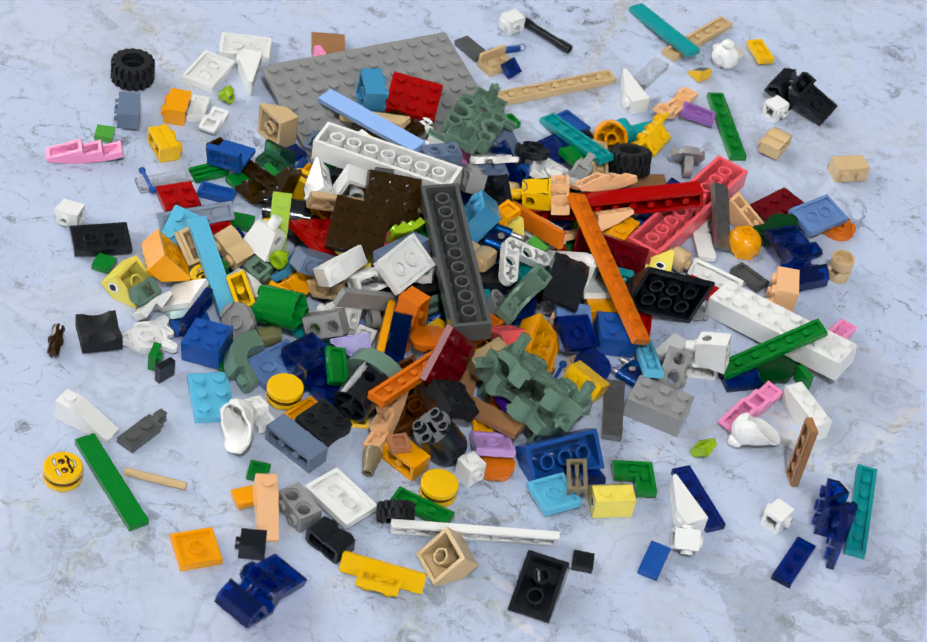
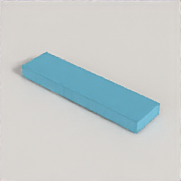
(649, 361)

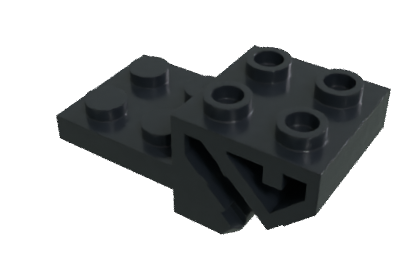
(802, 93)

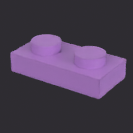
(698, 114)

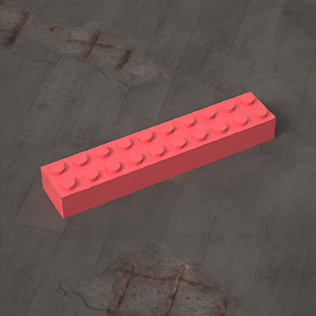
(674, 227)

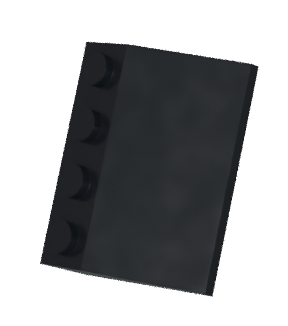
(668, 293)

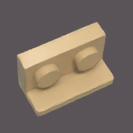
(490, 60)

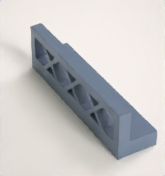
(214, 212)

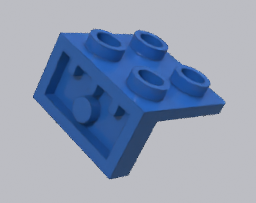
(229, 155)

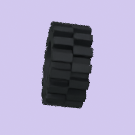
(395, 510)

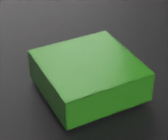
(104, 133)

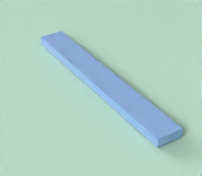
(370, 120)

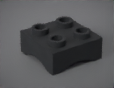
(98, 332)
(453, 399)
(324, 422)

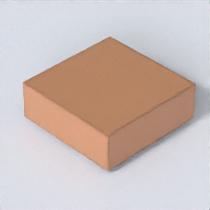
(398, 443)

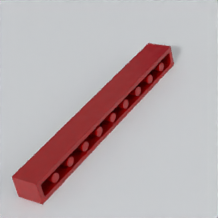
(640, 199)

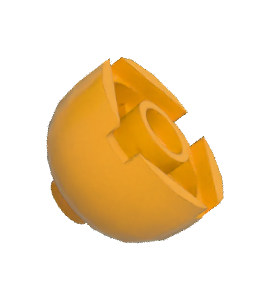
(610, 132)
(745, 242)

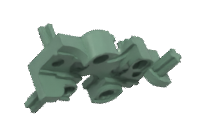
(459, 128)
(560, 394)
(521, 408)

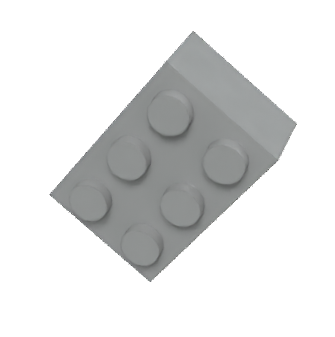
(658, 405)

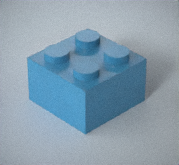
(372, 90)
(481, 214)

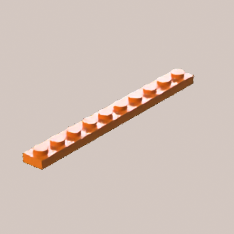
(608, 269)
(409, 377)

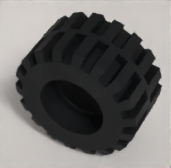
(132, 69)
(630, 159)

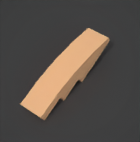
(602, 182)
(559, 193)
(605, 220)
(385, 422)

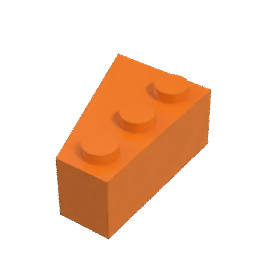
(414, 303)

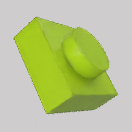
(703, 447)

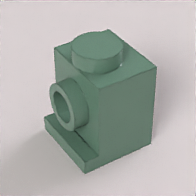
(259, 269)
(141, 294)

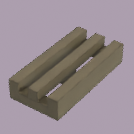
(577, 488)

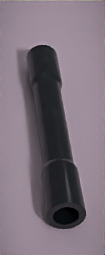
(558, 42)

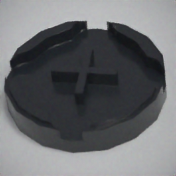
(532, 151)

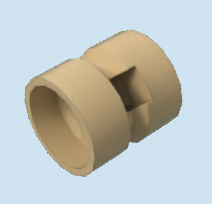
(840, 266)

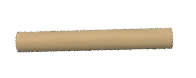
(155, 478)

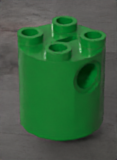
(280, 307)

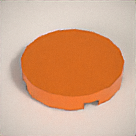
(842, 232)
(426, 337)
(498, 468)

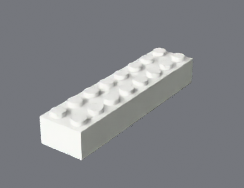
(345, 146)
(765, 320)

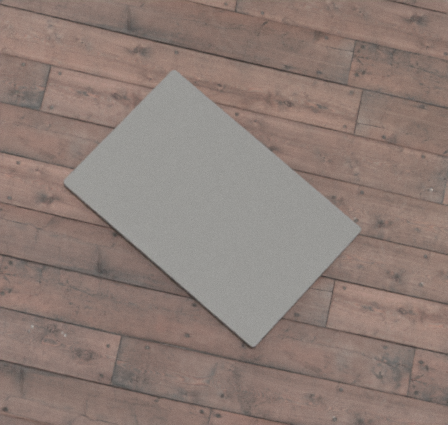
(303, 80)

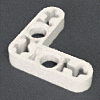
(513, 250)

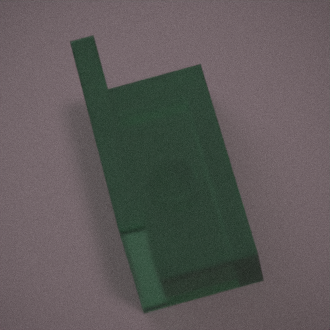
(276, 155)

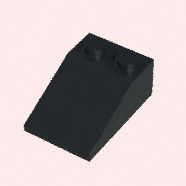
(567, 281)
(539, 586)

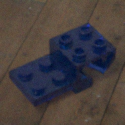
(797, 254)
(309, 355)
(833, 518)
(259, 590)

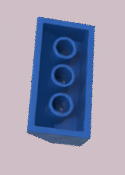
(549, 455)

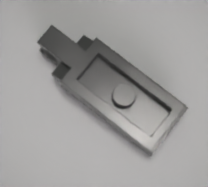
(142, 431)

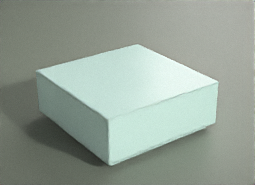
(176, 313)

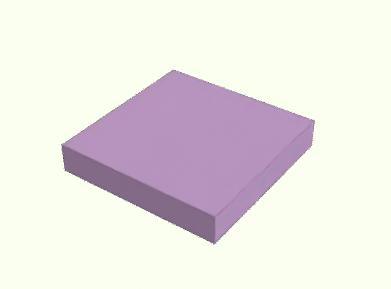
(492, 444)

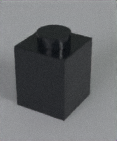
(251, 544)

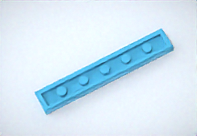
(210, 261)

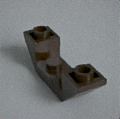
(286, 182)

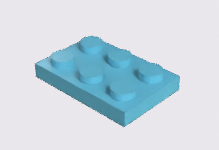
(208, 395)

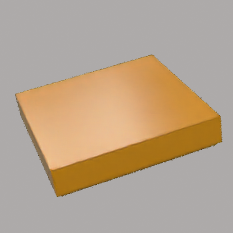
(196, 549)

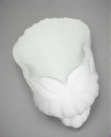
(726, 54)
(237, 424)
(752, 431)

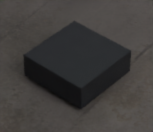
(164, 370)
(582, 561)

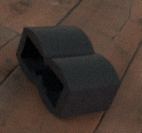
(329, 539)

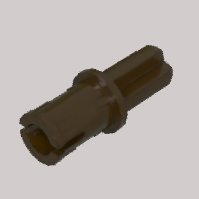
(55, 340)

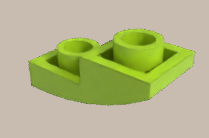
(403, 229)

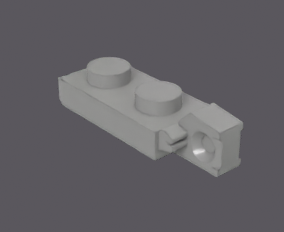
(582, 167)

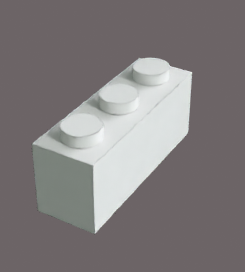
(802, 404)

